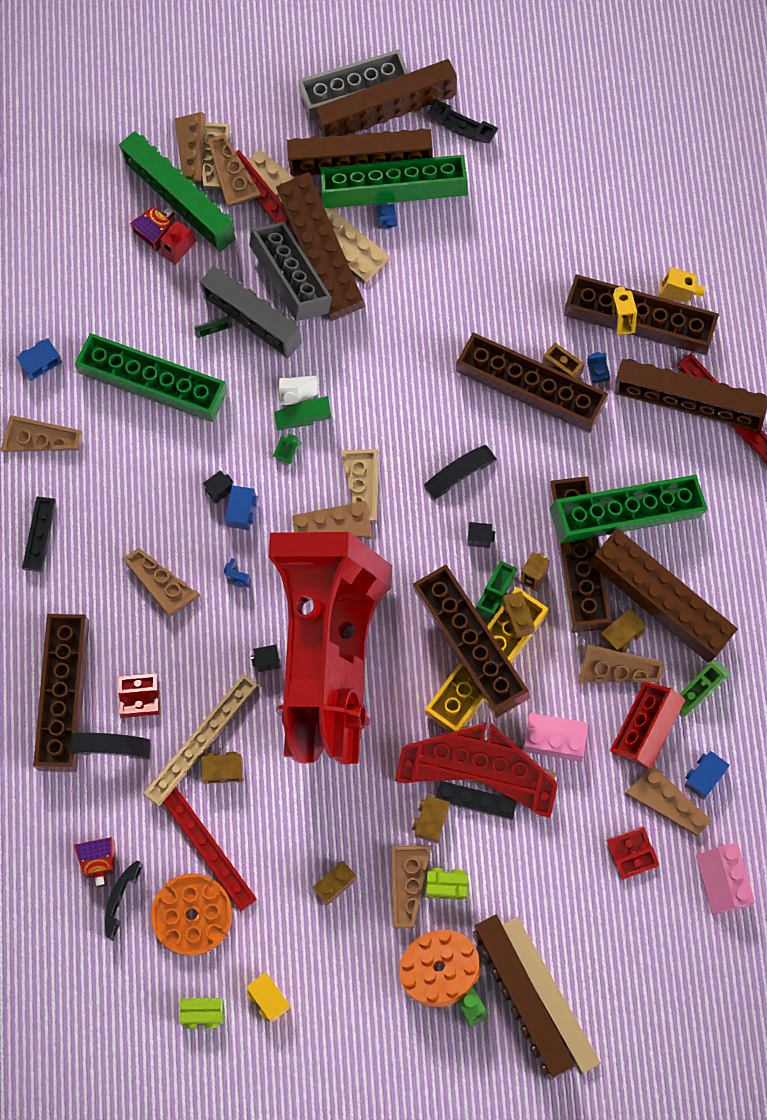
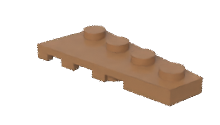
(190, 138)
(664, 797)
(408, 877)

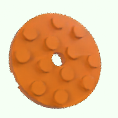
(196, 935)
(445, 986)

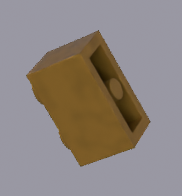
(563, 361)
(534, 571)
(518, 614)
(623, 631)
(222, 768)
(431, 818)
(335, 883)

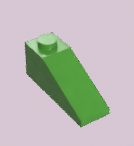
(703, 685)

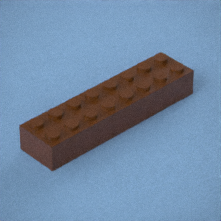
(387, 100)
(331, 151)
(320, 244)
(656, 317)
(531, 382)
(691, 395)
(582, 582)
(663, 595)
(471, 641)
(61, 691)
(523, 997)

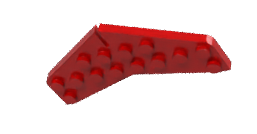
(468, 757)

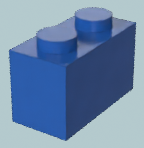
(39, 359)
(240, 507)
(707, 774)

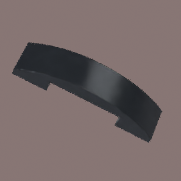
(461, 124)
(458, 470)
(110, 744)
(130, 874)

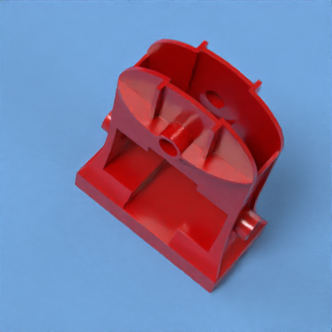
(322, 667)

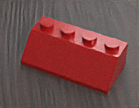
(647, 724)

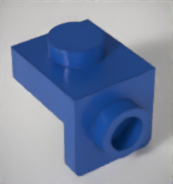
(237, 578)

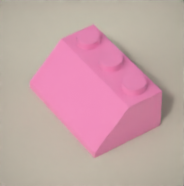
(556, 737)
(725, 878)

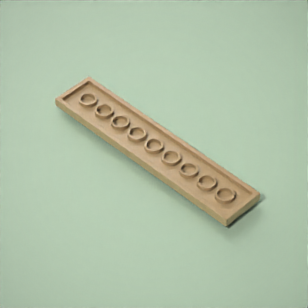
(360, 252)

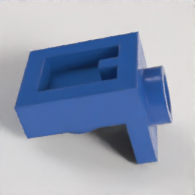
(387, 216)
(598, 367)

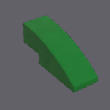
(303, 413)
(495, 590)

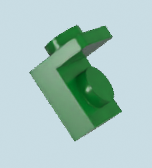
(287, 448)

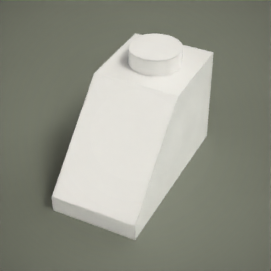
(297, 389)

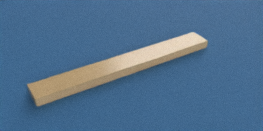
(200, 740)
(551, 997)

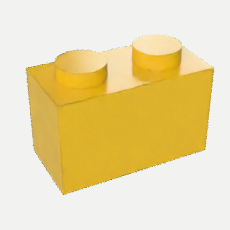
(268, 997)

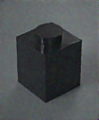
(218, 486)
(480, 535)
(266, 658)

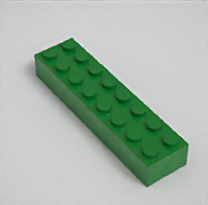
(394, 181)
(178, 191)
(151, 377)
(628, 508)

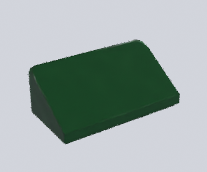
(212, 326)

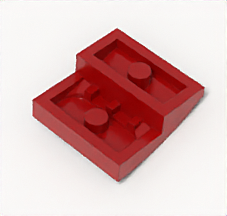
(138, 695)
(632, 852)

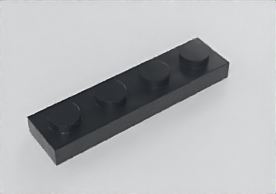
(39, 534)
(476, 800)

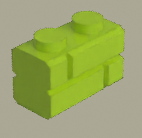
(447, 884)
(201, 1012)

